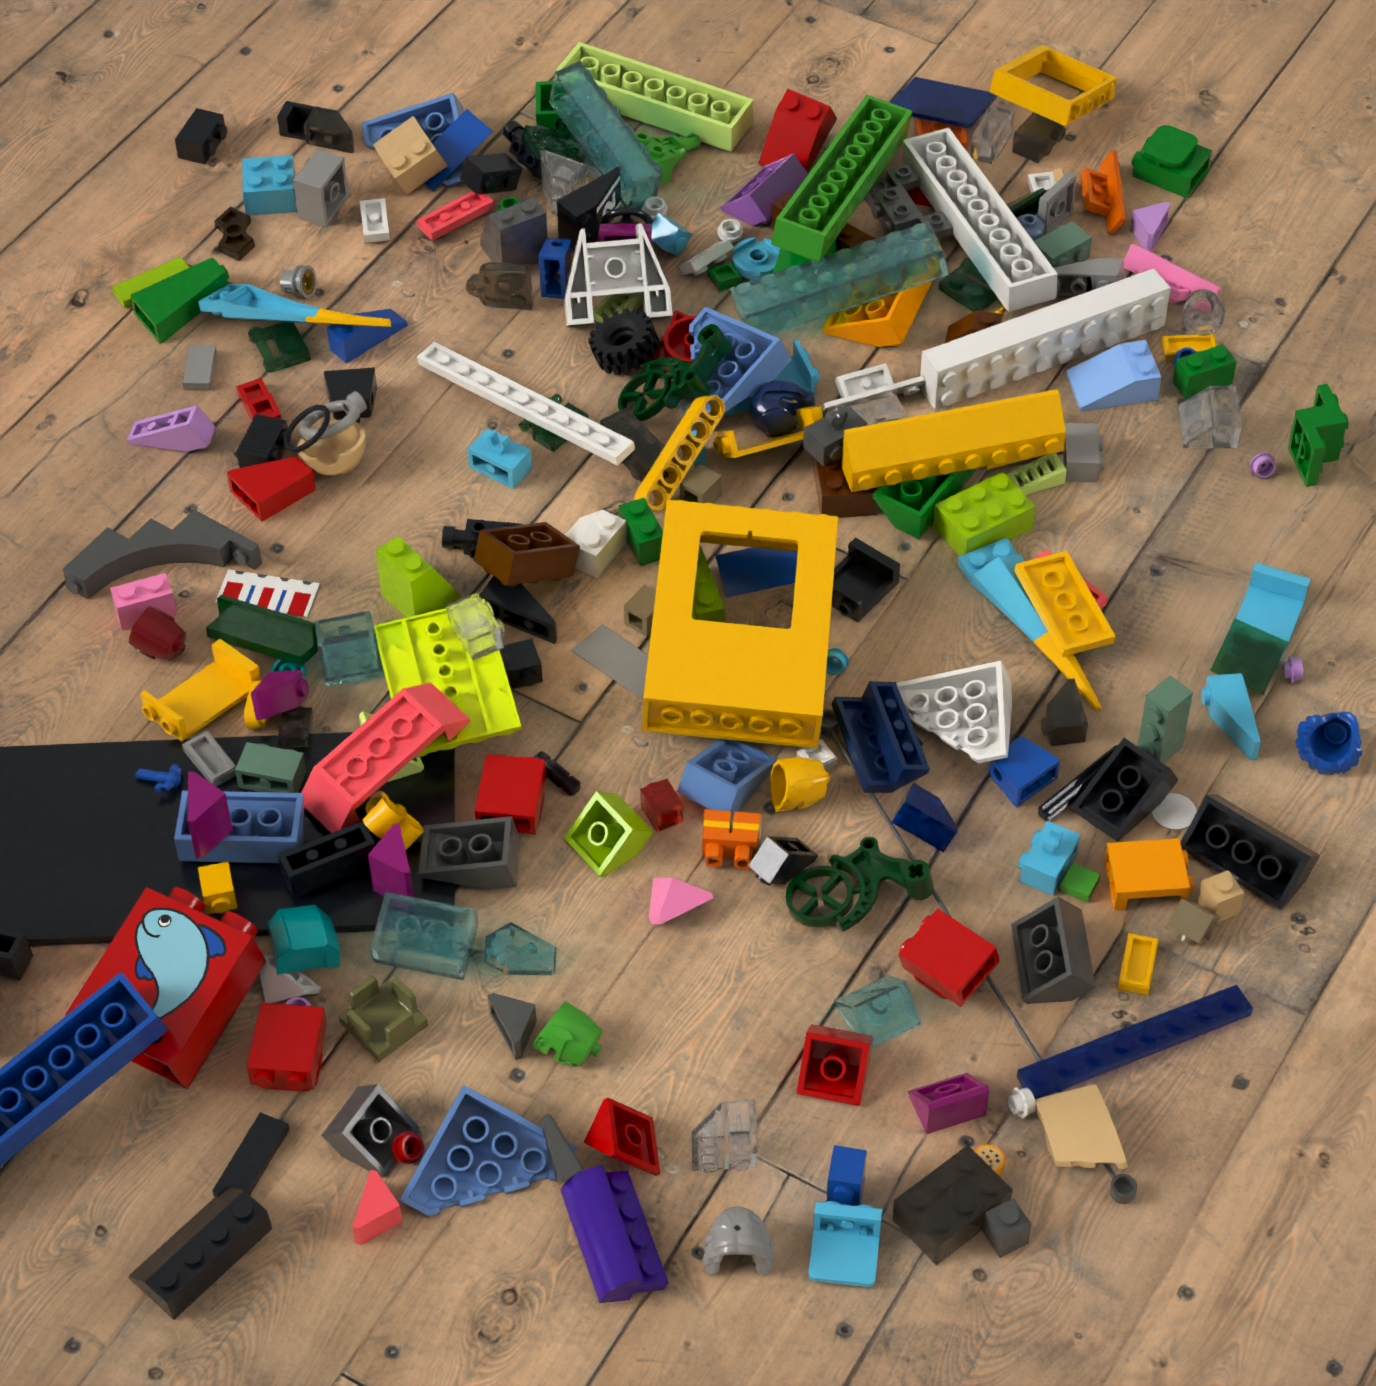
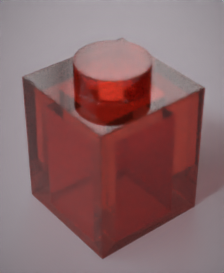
(661, 805)

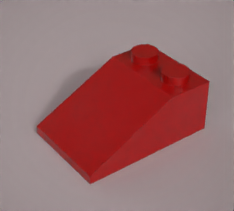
(797, 128)

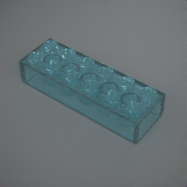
(604, 134)

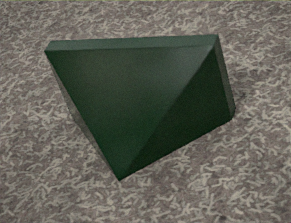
(1027, 204)

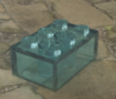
(424, 936)

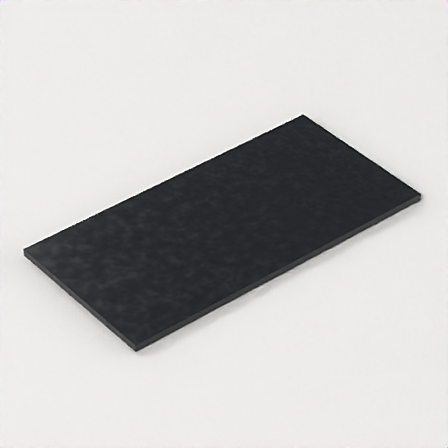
(91, 838)

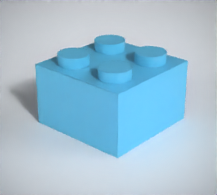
(268, 184)

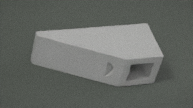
(1088, 275)

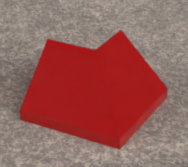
(625, 1136)

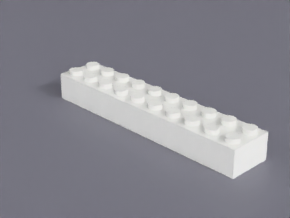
(981, 220)
(1044, 338)

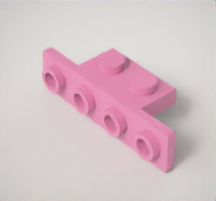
(1179, 279)

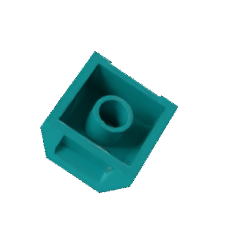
(303, 939)

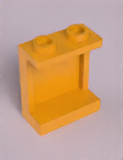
(1146, 870)

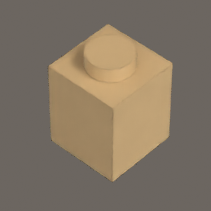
(1221, 895)

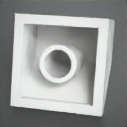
(600, 540)

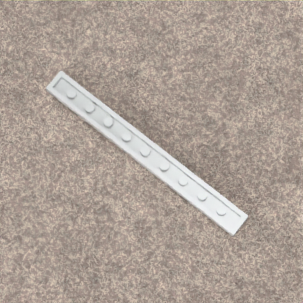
(526, 403)

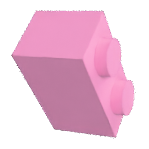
(134, 597)

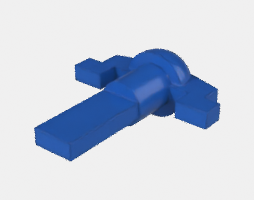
(164, 779)

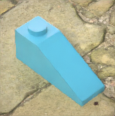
(1232, 711)

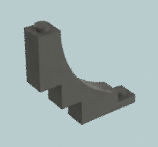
(191, 541)

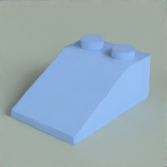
(1116, 377)

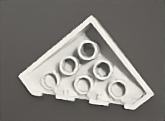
(964, 708)

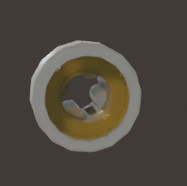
(300, 281)

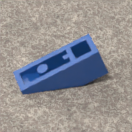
(353, 340)

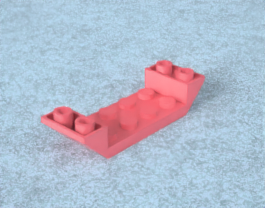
(378, 752)

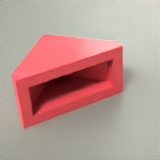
(376, 1211)

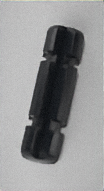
(559, 775)

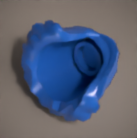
(1330, 742)

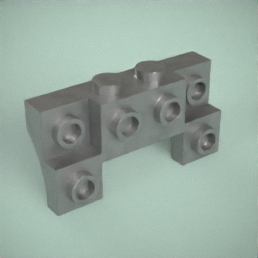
(896, 209)

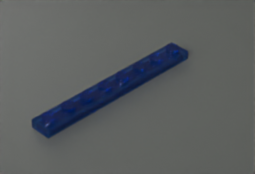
(1135, 1042)

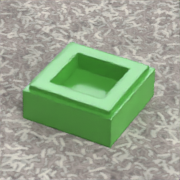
(1080, 882)

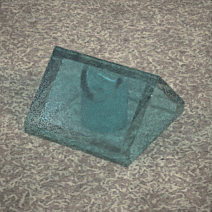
(880, 1009)

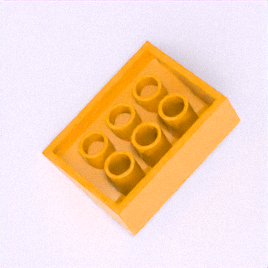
(879, 321)

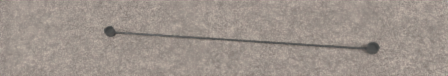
(1122, 1186)

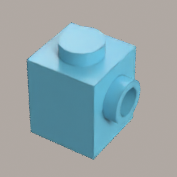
(669, 234)

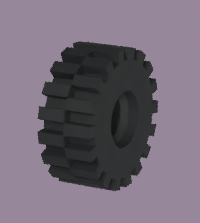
(624, 341)

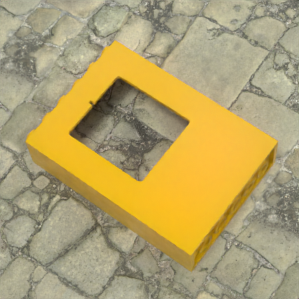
(733, 676)

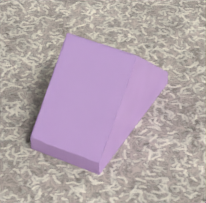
(1149, 224)

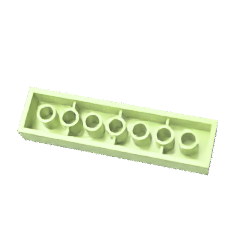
(667, 98)

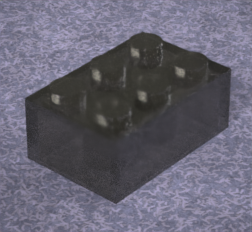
(950, 1204)

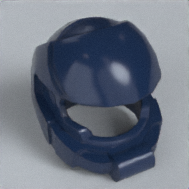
(775, 415)

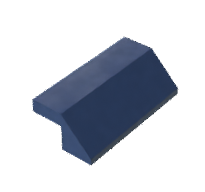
(880, 738)

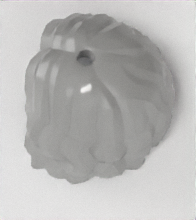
(738, 1233)

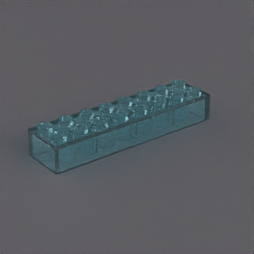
(841, 280)

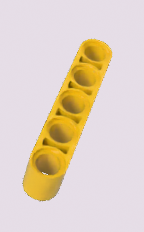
(690, 446)

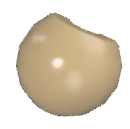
(336, 453)

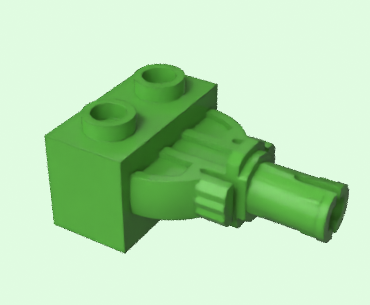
(668, 150)

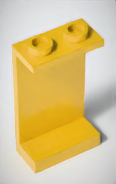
(726, 444)
(204, 694)

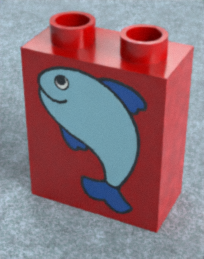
(186, 971)

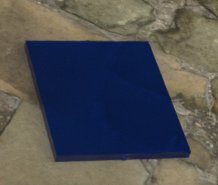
(944, 102)

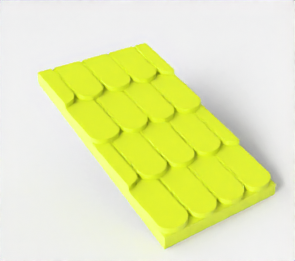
(428, 651)

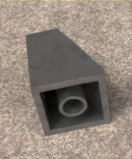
(515, 233)

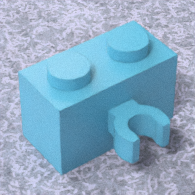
(500, 458)
(1049, 857)

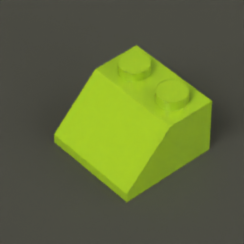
(608, 833)

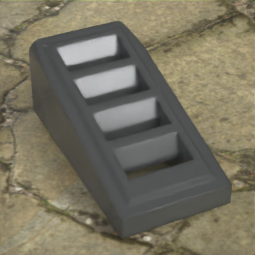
(561, 1155)

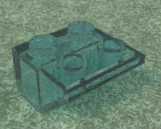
(348, 648)

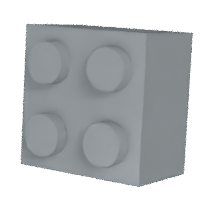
(320, 187)

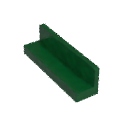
(264, 631)

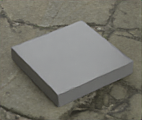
(1057, 202)

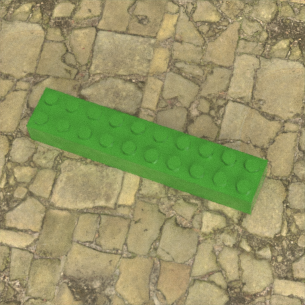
(841, 178)

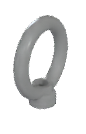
(352, 406)

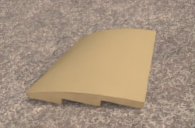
(1080, 1129)

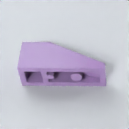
(176, 430)

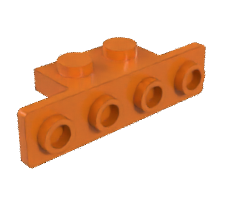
(1104, 193)

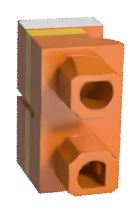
(721, 843)

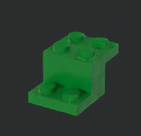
(1317, 434)

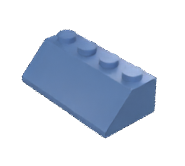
(261, 825)

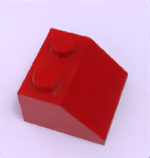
(834, 1064)

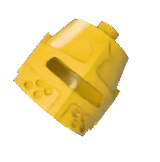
(797, 783)

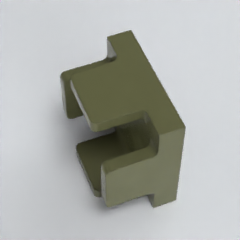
(382, 1016)

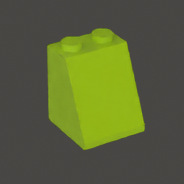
(411, 581)

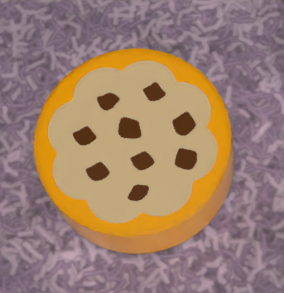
(992, 1156)

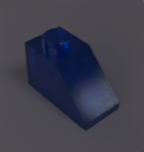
(925, 818)

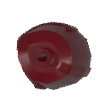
(157, 635)

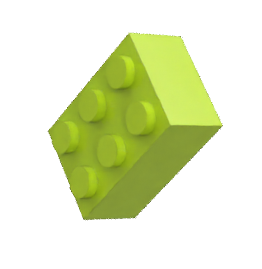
(983, 514)

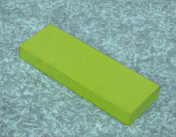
(124, 289)

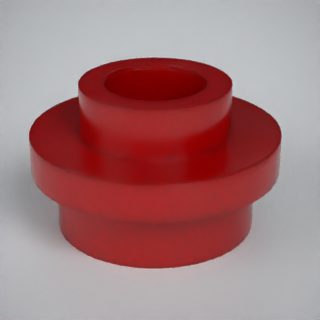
(415, 1147)

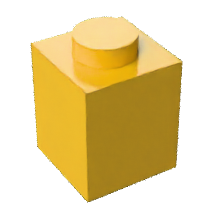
(217, 888)

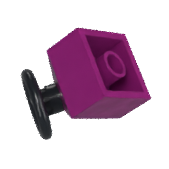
(626, 226)

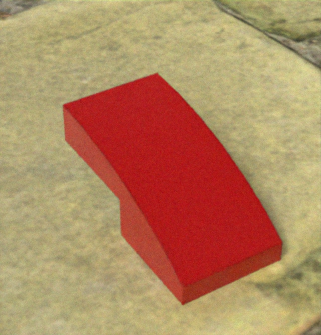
(257, 399)

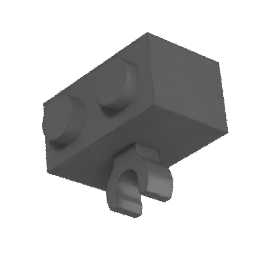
(826, 436)

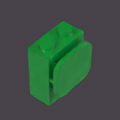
(1172, 160)

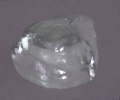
(1203, 313)

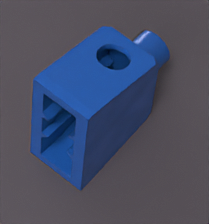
(1024, 771)

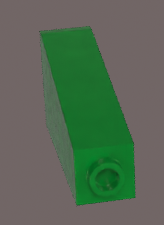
(174, 301)

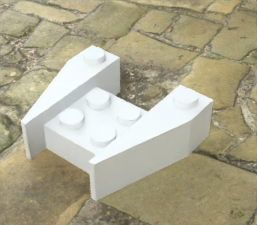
(615, 270)

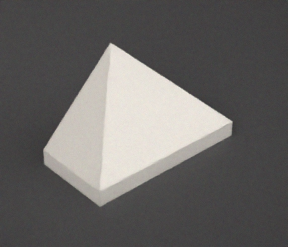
(284, 986)

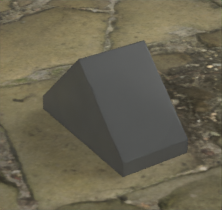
(514, 1020)

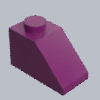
(279, 693)

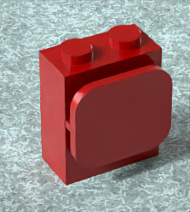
(513, 789)
(948, 957)
(287, 1047)

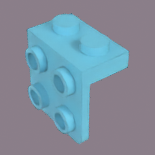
(845, 1244)

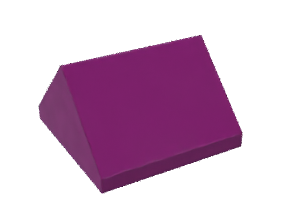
(207, 814)
(390, 864)
(950, 1102)

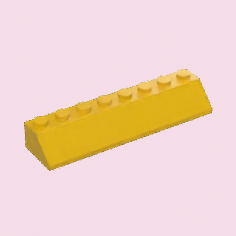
(953, 440)

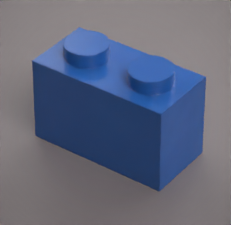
(846, 1175)

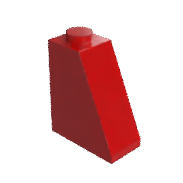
(271, 485)

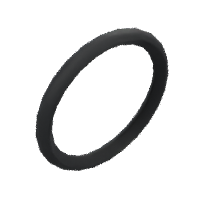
(315, 438)

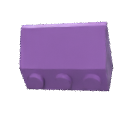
(755, 199)

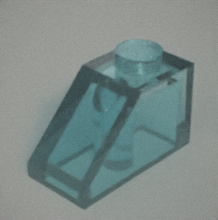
(519, 952)

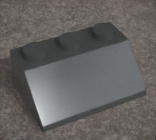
(1053, 953)

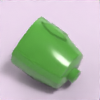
(571, 1035)

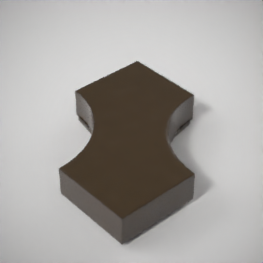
(235, 240)

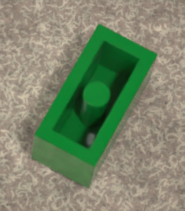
(1204, 369)
(643, 531)

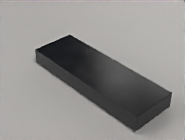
(253, 1154)

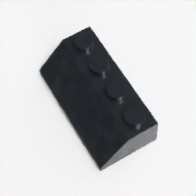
(1250, 849)
(202, 1250)

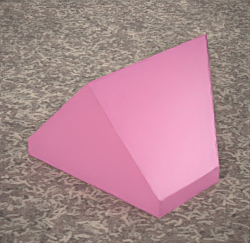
(674, 897)

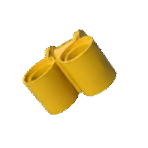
(384, 813)

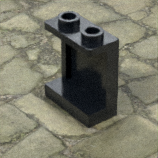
(862, 580)

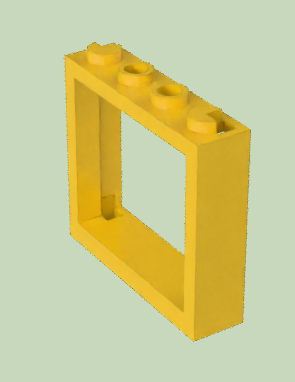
(1011, 84)

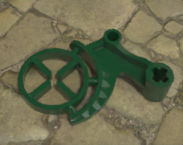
(688, 378)
(869, 869)

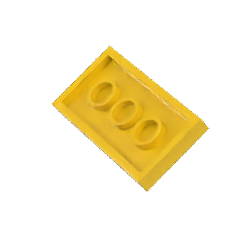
(1064, 603)

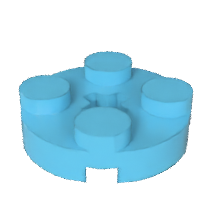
(749, 249)

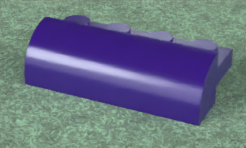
(613, 1234)

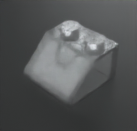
(560, 177)

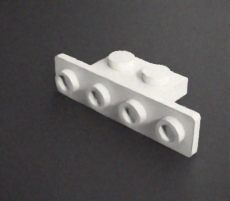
(869, 385)

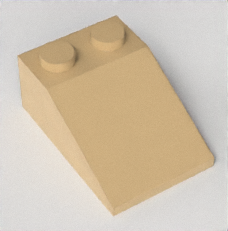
(410, 155)

